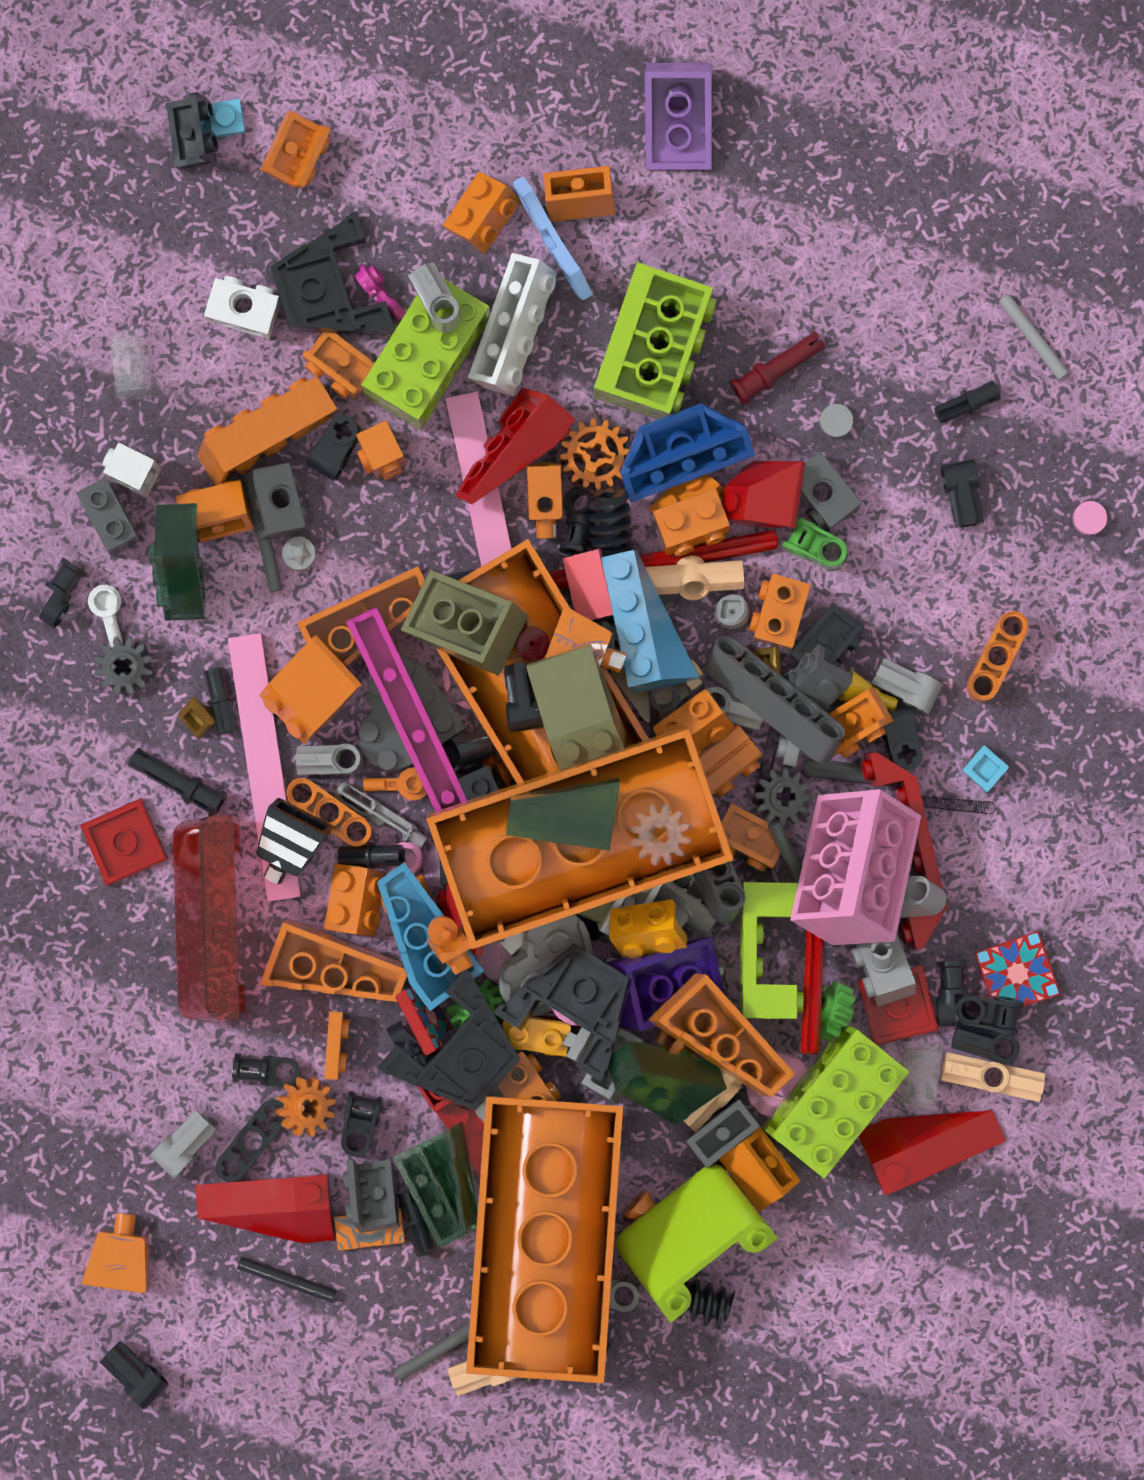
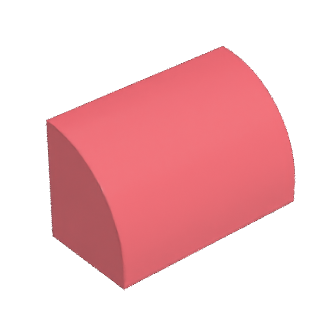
(588, 585)

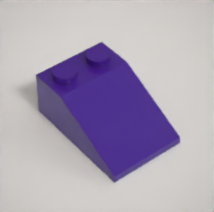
(661, 975)

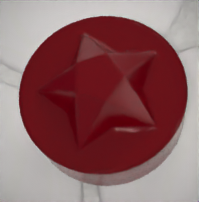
(532, 643)

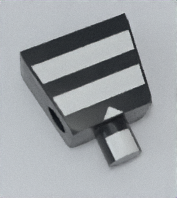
(290, 839)

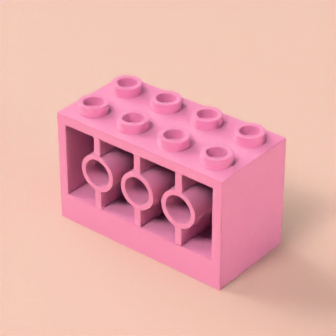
(856, 867)

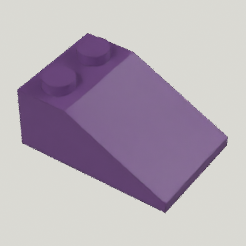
(678, 116)

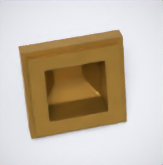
(771, 657)
(197, 717)

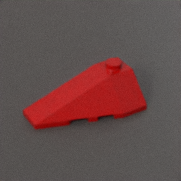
(528, 430)
(920, 1146)
(277, 1207)

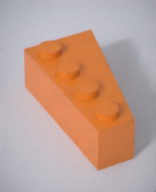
(265, 429)
(391, 598)
(331, 965)
(717, 1031)

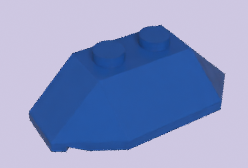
(682, 450)

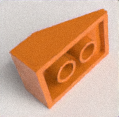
(310, 690)

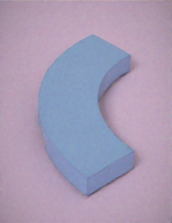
(551, 239)

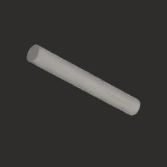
(1033, 336)

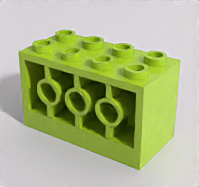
(644, 323)
(422, 361)
(835, 1100)

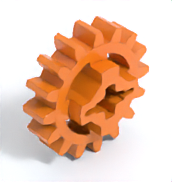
(579, 449)

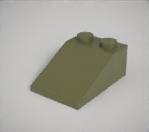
(465, 622)
(576, 707)

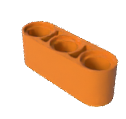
(1006, 643)
(321, 798)

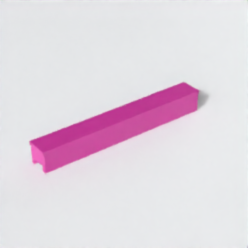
(406, 709)

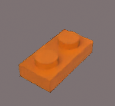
(337, 1031)

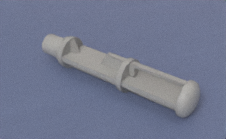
(380, 814)

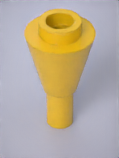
(860, 685)

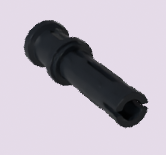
(191, 789)

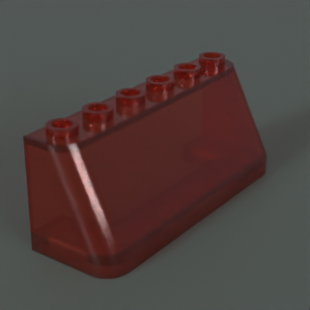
(207, 918)

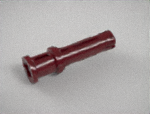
(765, 374)

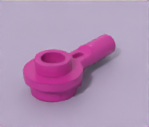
(371, 282)

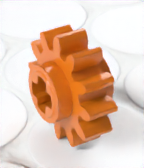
(294, 1109)

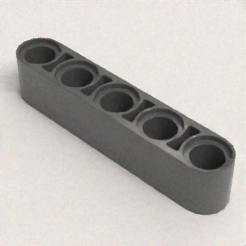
(774, 699)
(718, 888)

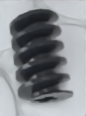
(612, 520)
(709, 1304)

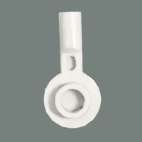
(105, 603)

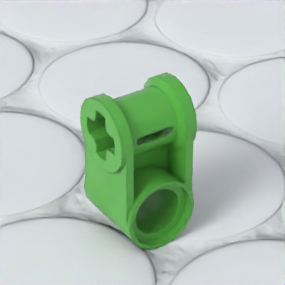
(813, 544)

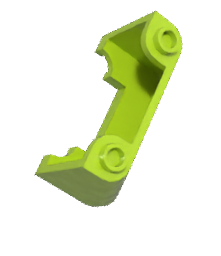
(688, 1234)

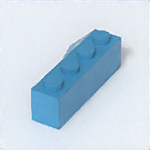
(644, 627)

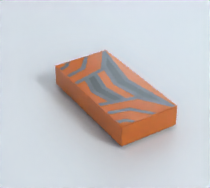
(350, 1238)

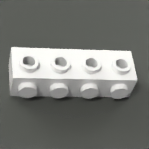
(513, 324)

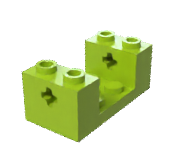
(764, 1000)

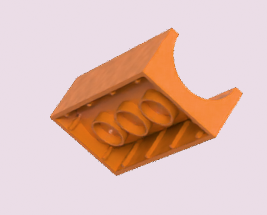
(527, 583)
(524, 883)
(544, 1240)

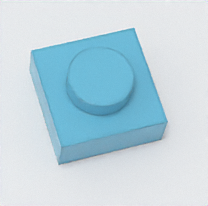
(227, 118)
(985, 768)

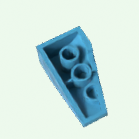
(409, 915)

